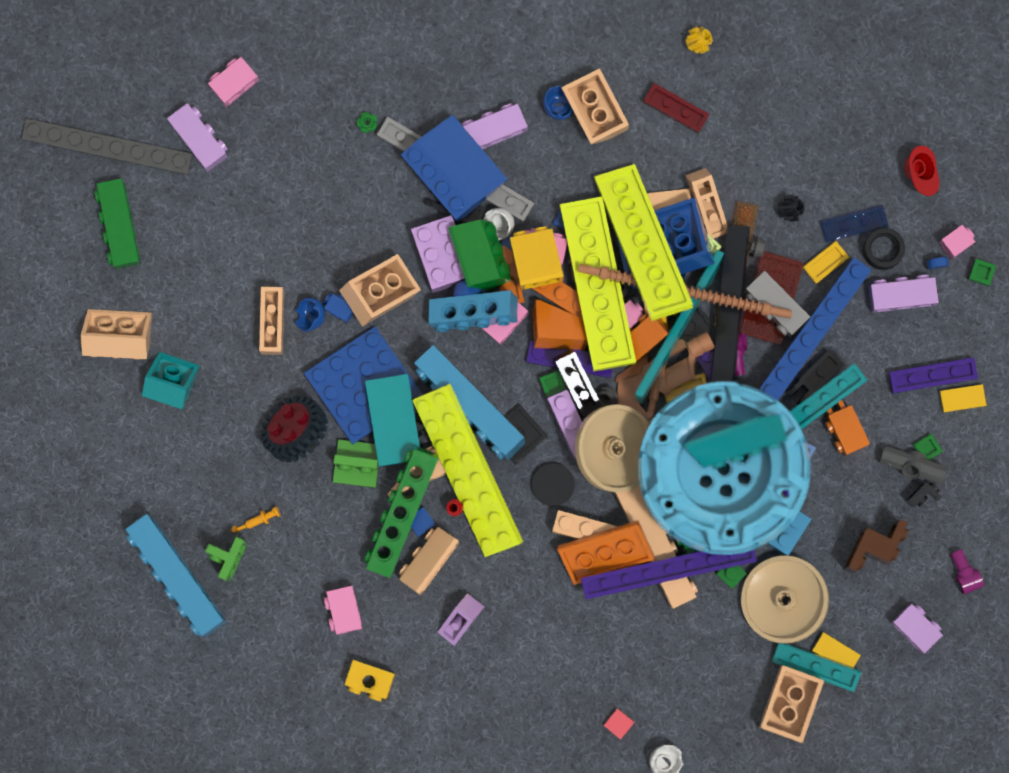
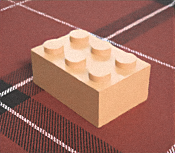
(379, 290)
(791, 704)

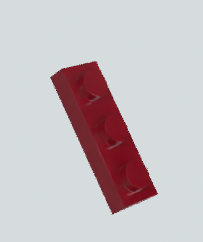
(676, 108)

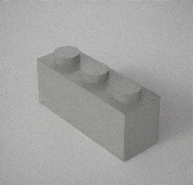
(767, 290)

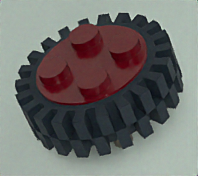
(294, 429)

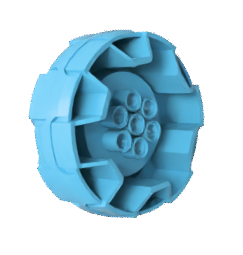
(702, 514)

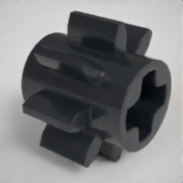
(791, 208)

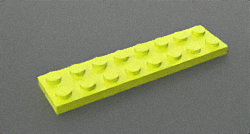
(643, 242)
(599, 299)
(467, 470)

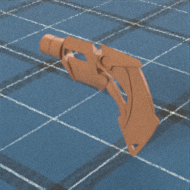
(668, 378)

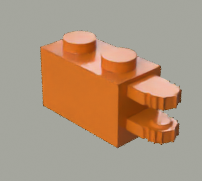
(648, 335)
(846, 429)

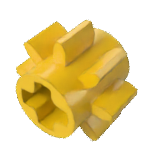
(699, 40)

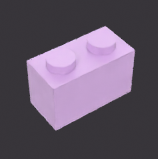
(917, 628)

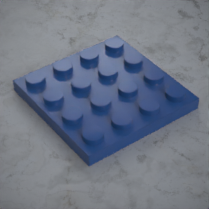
(342, 380)

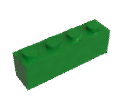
(118, 224)

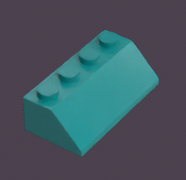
(738, 441)

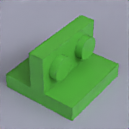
(356, 464)
(231, 559)

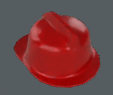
(922, 170)

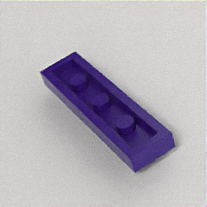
(544, 357)
(933, 375)

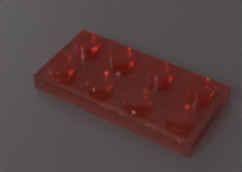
(787, 275)

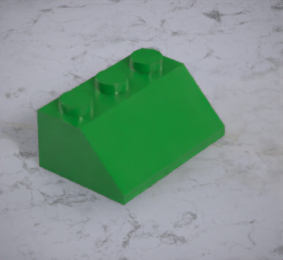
(480, 254)

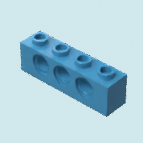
(442, 308)

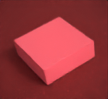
(618, 723)

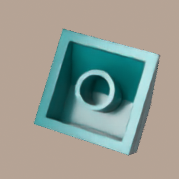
(170, 380)

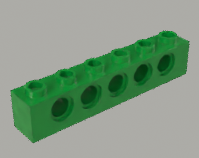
(385, 564)

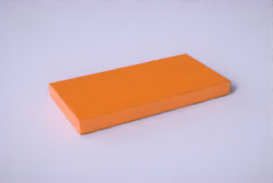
(606, 551)

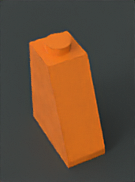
(557, 328)

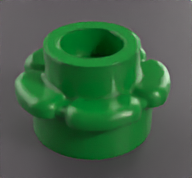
(366, 128)

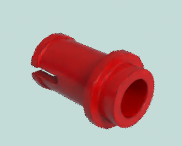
(450, 507)

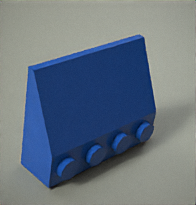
(454, 167)
(684, 235)

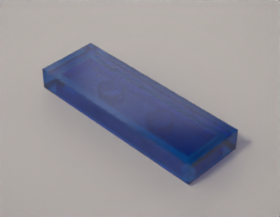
(854, 224)

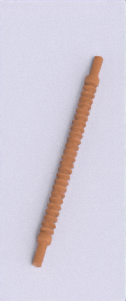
(765, 308)

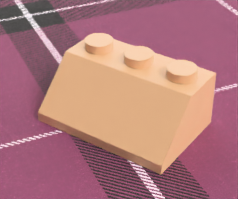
(595, 107)
(116, 334)
(428, 560)

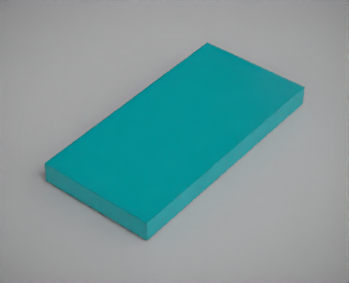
(392, 418)

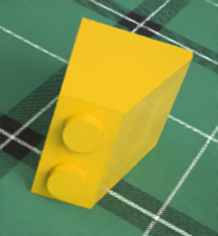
(536, 258)

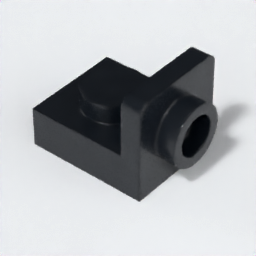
(919, 496)

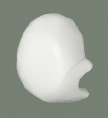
(502, 221)
(659, 765)

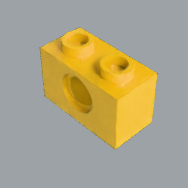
(359, 671)

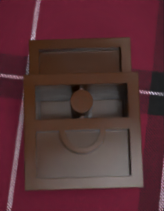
(876, 546)

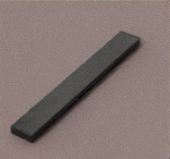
(729, 319)

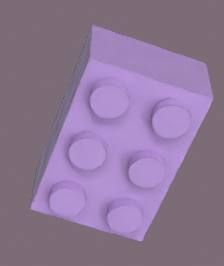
(438, 253)

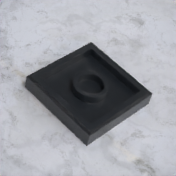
(528, 429)

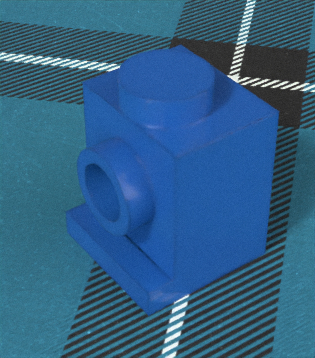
(338, 307)

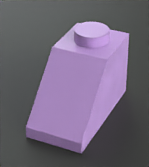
(460, 619)

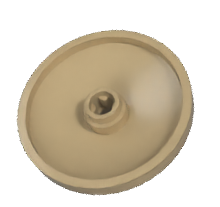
(610, 447)
(764, 596)

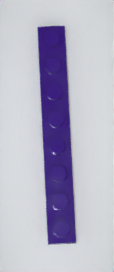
(661, 572)

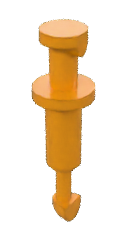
(263, 517)

